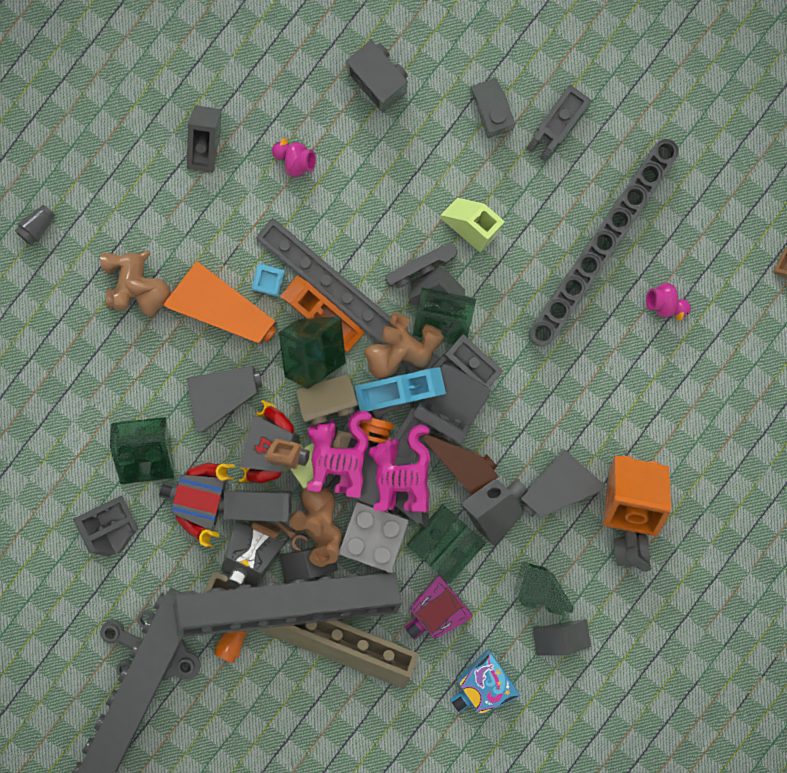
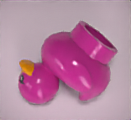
(296, 156)
(666, 303)

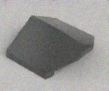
(107, 527)

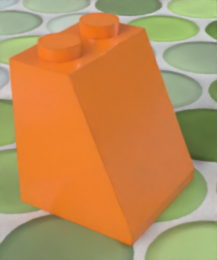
(637, 495)

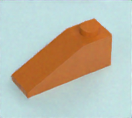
(313, 304)

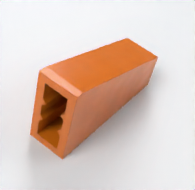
(217, 304)

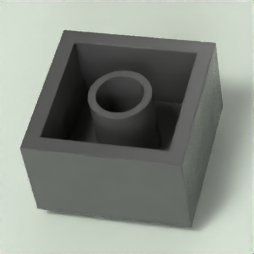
(377, 75)

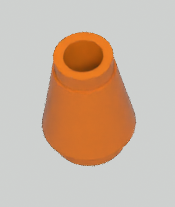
(230, 645)

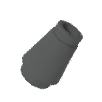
(35, 224)

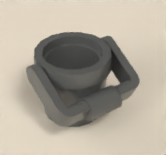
(633, 550)

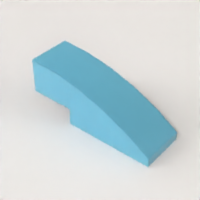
(400, 389)

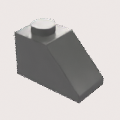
(493, 108)
(203, 138)

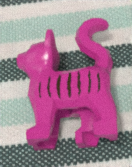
(338, 461)
(402, 478)

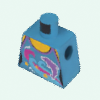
(484, 685)

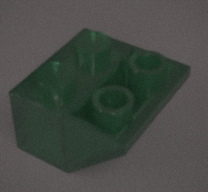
(312, 349)
(142, 450)
(540, 586)

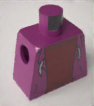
(437, 610)

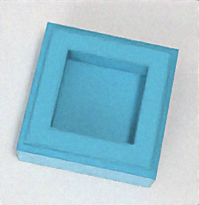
(268, 280)

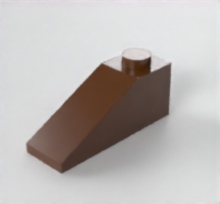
(464, 463)

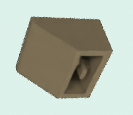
(327, 398)

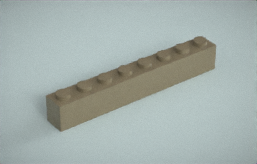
(343, 645)

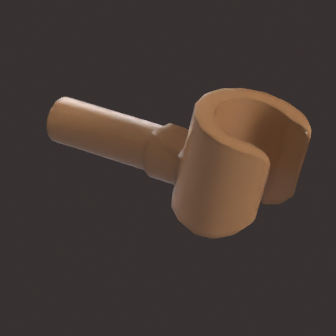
(291, 534)

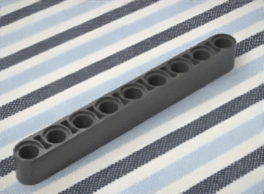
(612, 233)

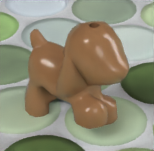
(148, 292)
(401, 346)
(319, 525)

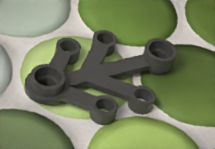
(128, 639)

